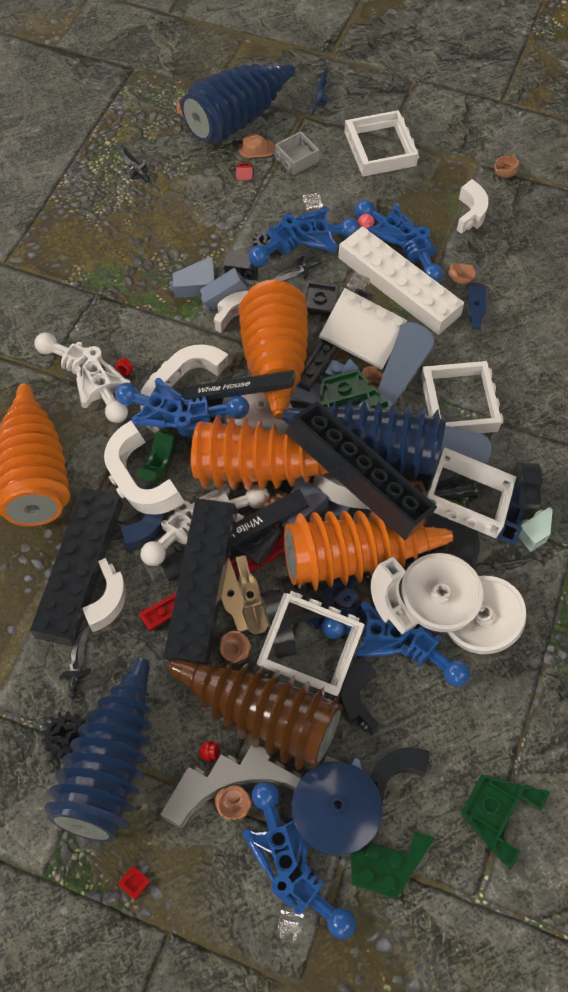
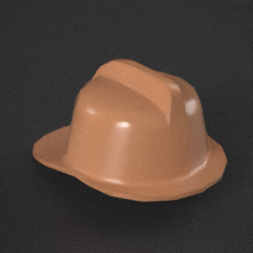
(256, 146)

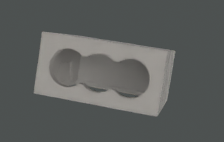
(295, 154)

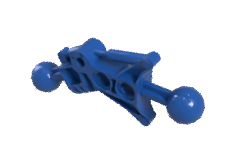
(307, 229)
(401, 231)
(170, 401)
(384, 644)
(306, 888)

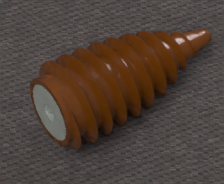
(266, 709)

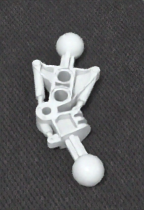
(94, 382)
(179, 522)

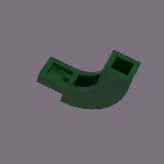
(160, 457)

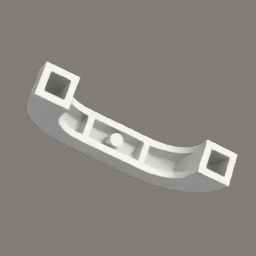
(182, 361)
(150, 501)

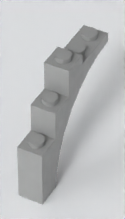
(196, 789)

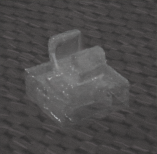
(290, 923)

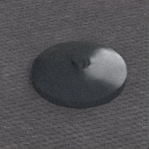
(464, 543)

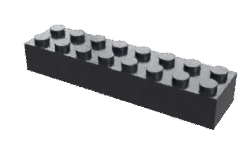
(361, 470)
(76, 567)
(201, 582)

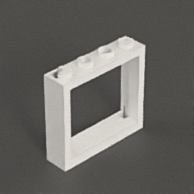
(376, 122)
(464, 369)
(479, 472)
(332, 613)

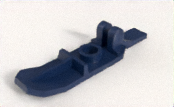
(320, 98)
(477, 297)

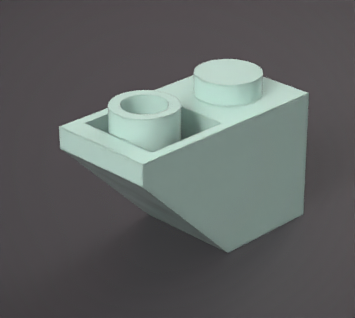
(536, 530)

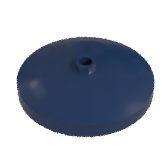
(332, 829)

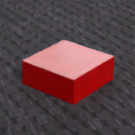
(134, 882)

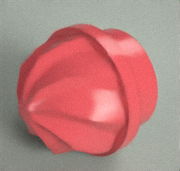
(366, 221)

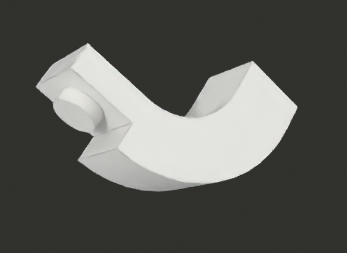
(477, 200)
(228, 309)
(336, 491)
(387, 598)
(111, 603)

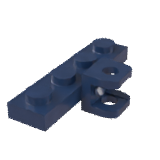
(341, 598)

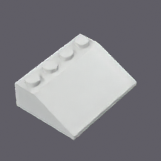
(362, 328)

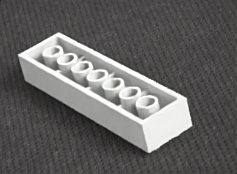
(401, 280)

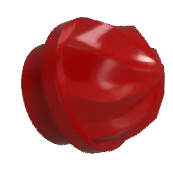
(124, 366)
(209, 751)

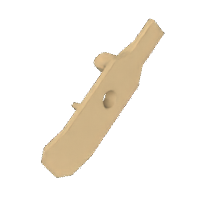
(234, 604)
(253, 607)

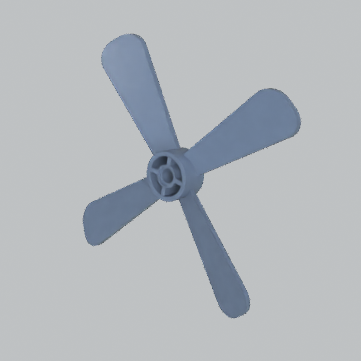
(406, 358)

